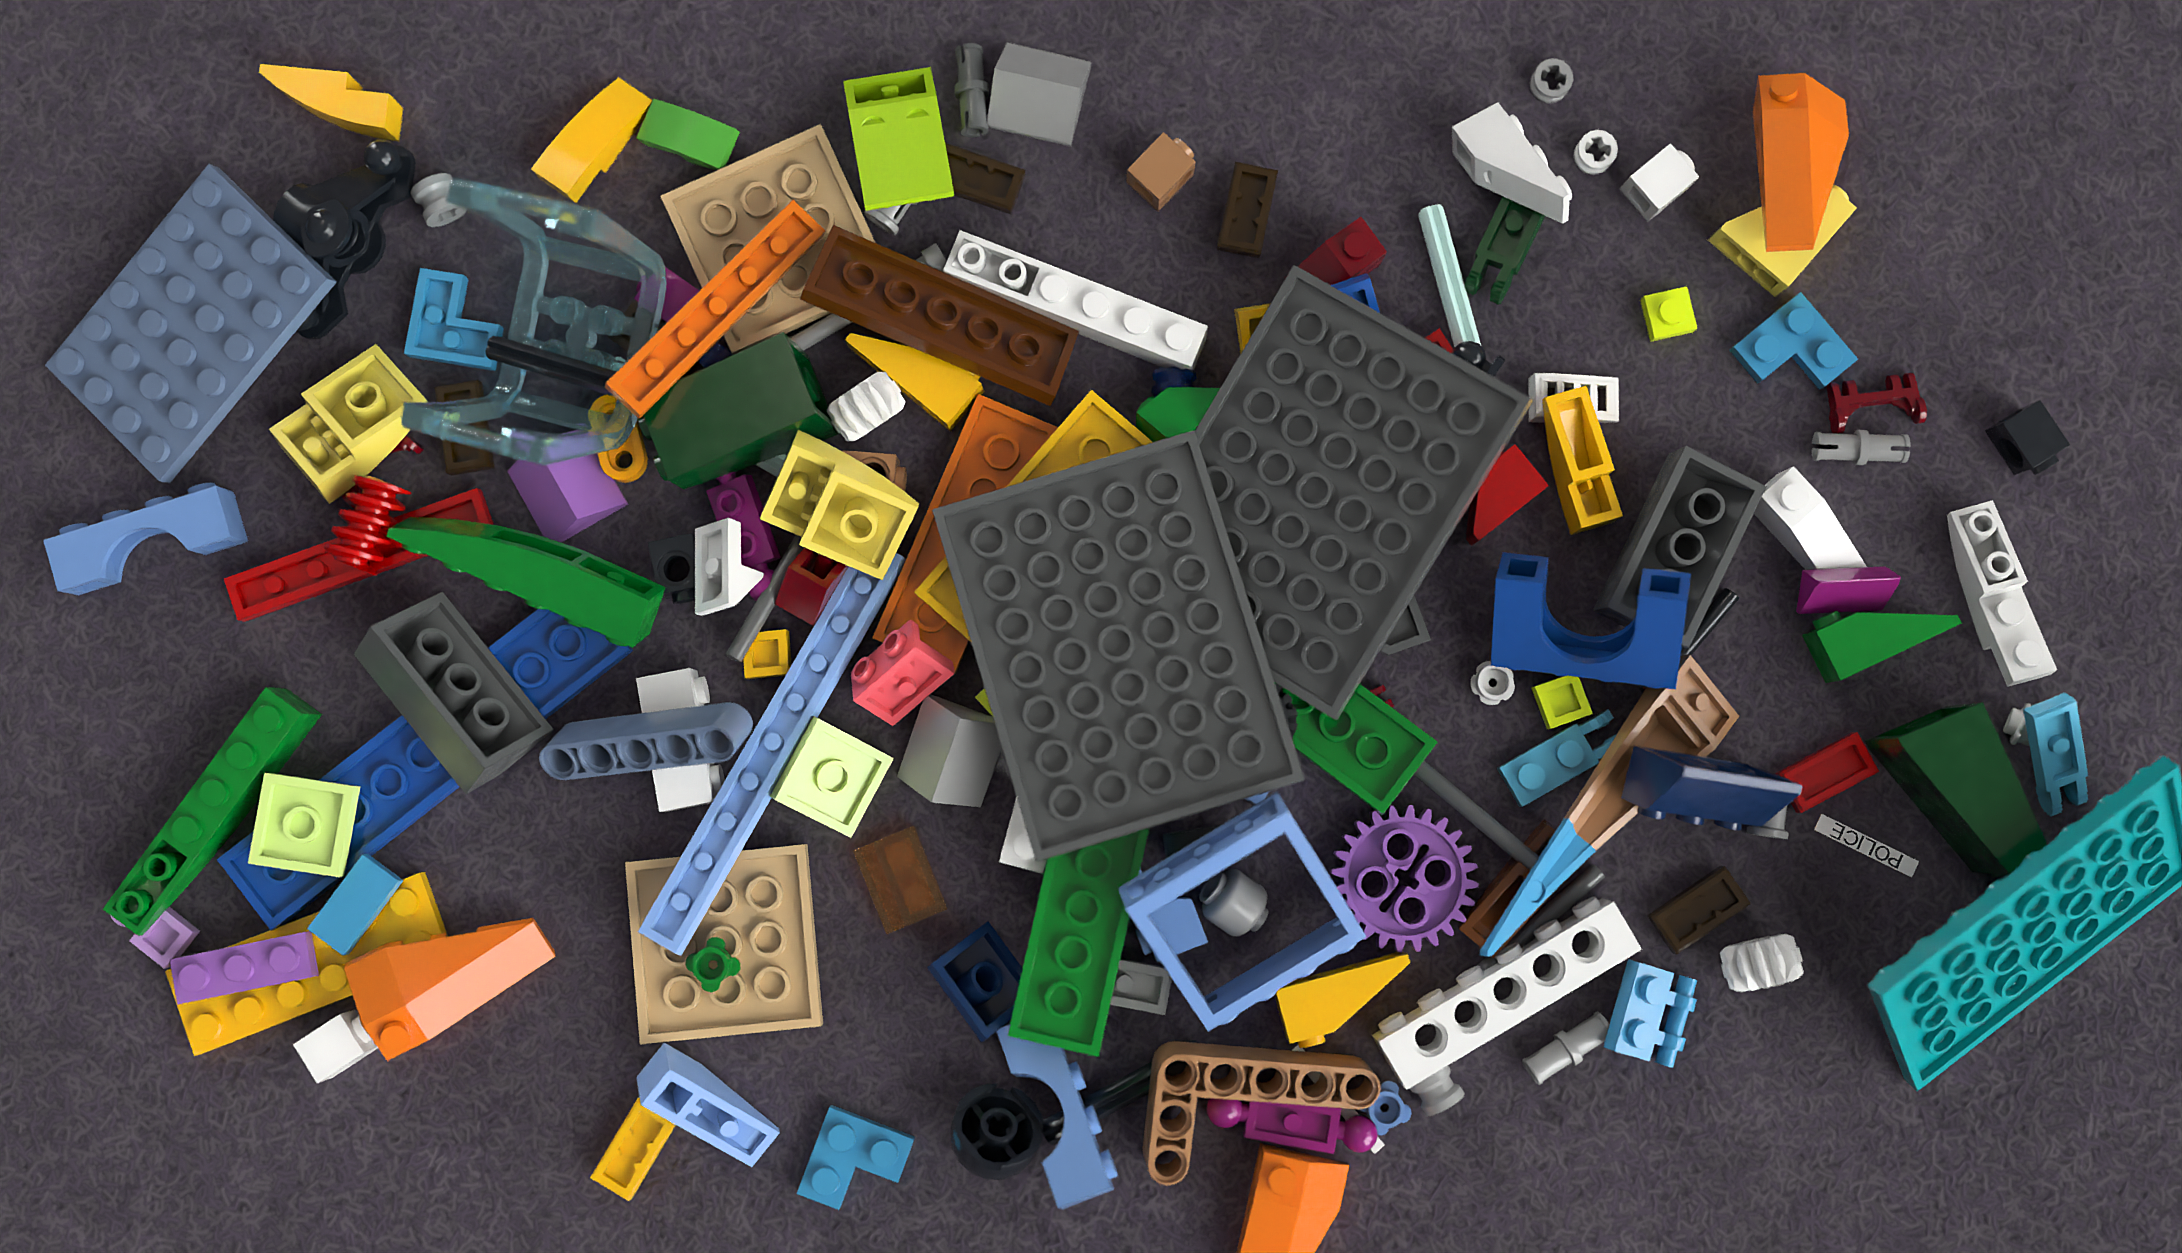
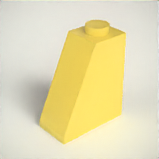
(1744, 244)

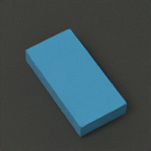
(355, 904)

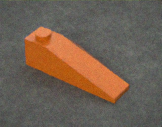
(1799, 151)
(428, 985)
(1291, 1201)

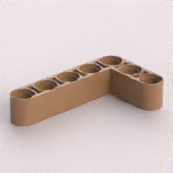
(1239, 1085)

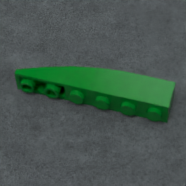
(542, 572)
(213, 807)

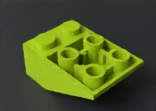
(898, 138)

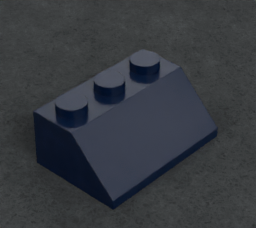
(1704, 788)

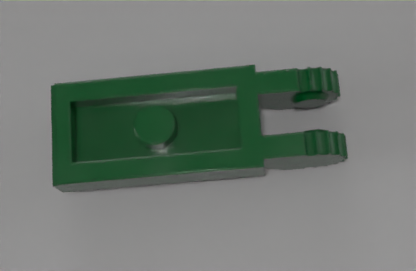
(1504, 247)

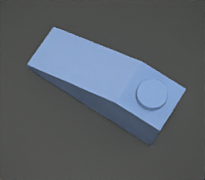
(703, 1105)

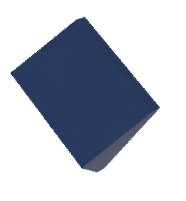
(980, 980)

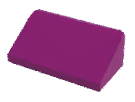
(1846, 589)

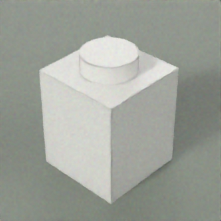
(1660, 181)
(335, 1046)

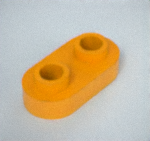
(633, 445)

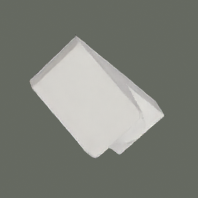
(718, 567)

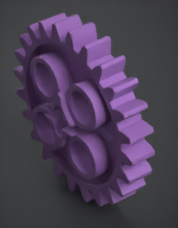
(1437, 902)

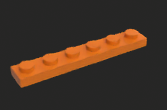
(714, 309)

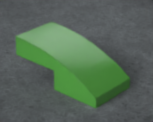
(688, 135)

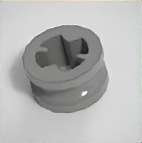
(1562, 73)

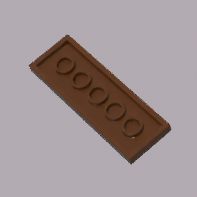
(940, 315)

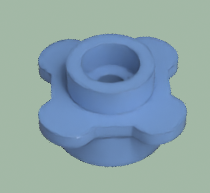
(1396, 1112)

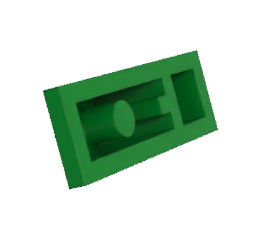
(1860, 640)

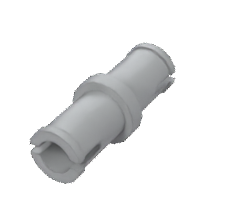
(1860, 447)
(1567, 1048)

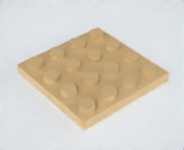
(733, 204)
(765, 923)

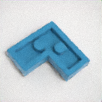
(437, 327)
(1797, 333)
(850, 1143)

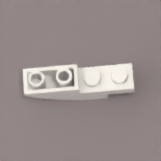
(1994, 594)

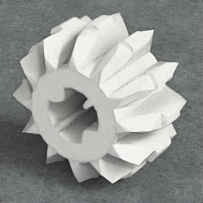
(866, 406)
(1761, 962)

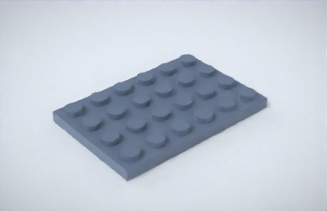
(190, 323)

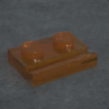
(900, 879)

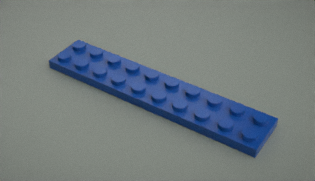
(406, 780)

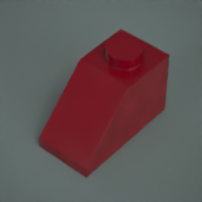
(1346, 254)
(809, 585)

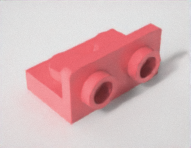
(899, 674)

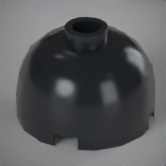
(996, 1132)

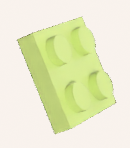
(831, 777)
(304, 825)

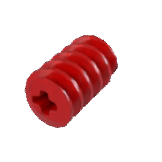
(366, 523)

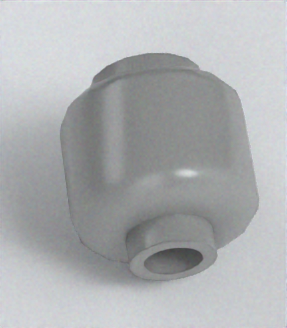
(1234, 902)

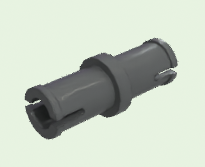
(971, 90)

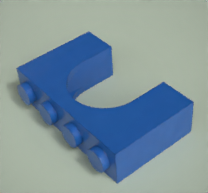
(1532, 640)

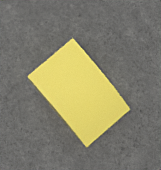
(347, 422)
(839, 506)

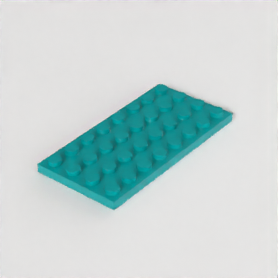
(2034, 925)

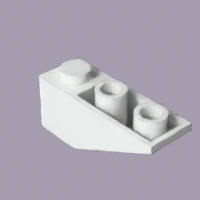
(1503, 161)

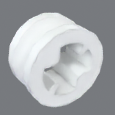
(1605, 142)

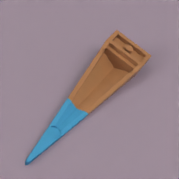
(1677, 720)

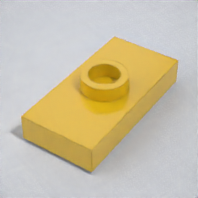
(633, 1151)

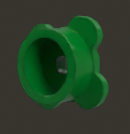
(726, 965)

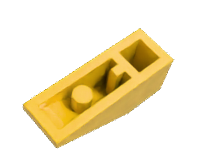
(930, 382)
(1328, 999)

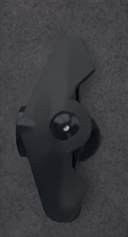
(340, 223)

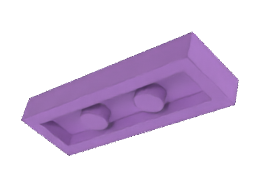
(244, 967)

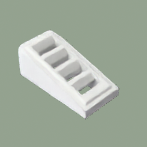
(1540, 382)

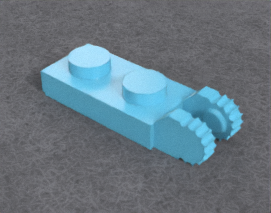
(2057, 752)
(1554, 760)

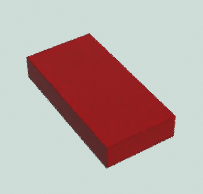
(1830, 771)

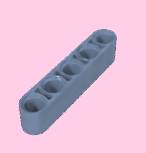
(646, 741)

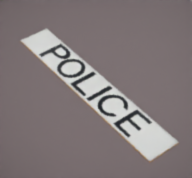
(1866, 845)

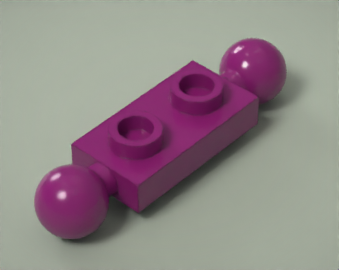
(740, 501)
(1294, 1124)

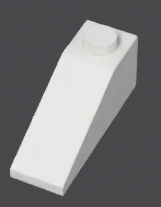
(1805, 523)

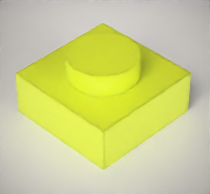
(1668, 314)
(1561, 701)

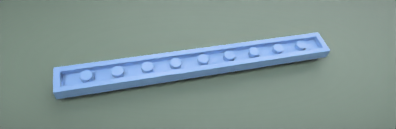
(765, 756)

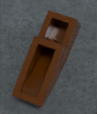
(1501, 891)

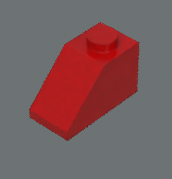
(1504, 491)

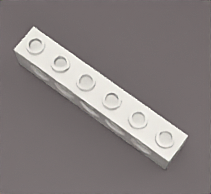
(1609, 944)

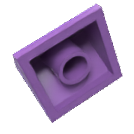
(567, 494)

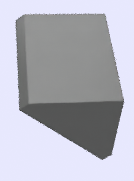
(1037, 93)
(951, 753)

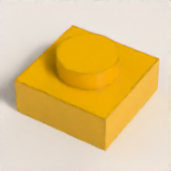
(768, 655)

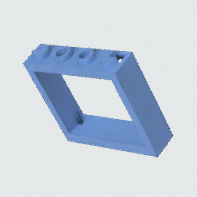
(1208, 857)

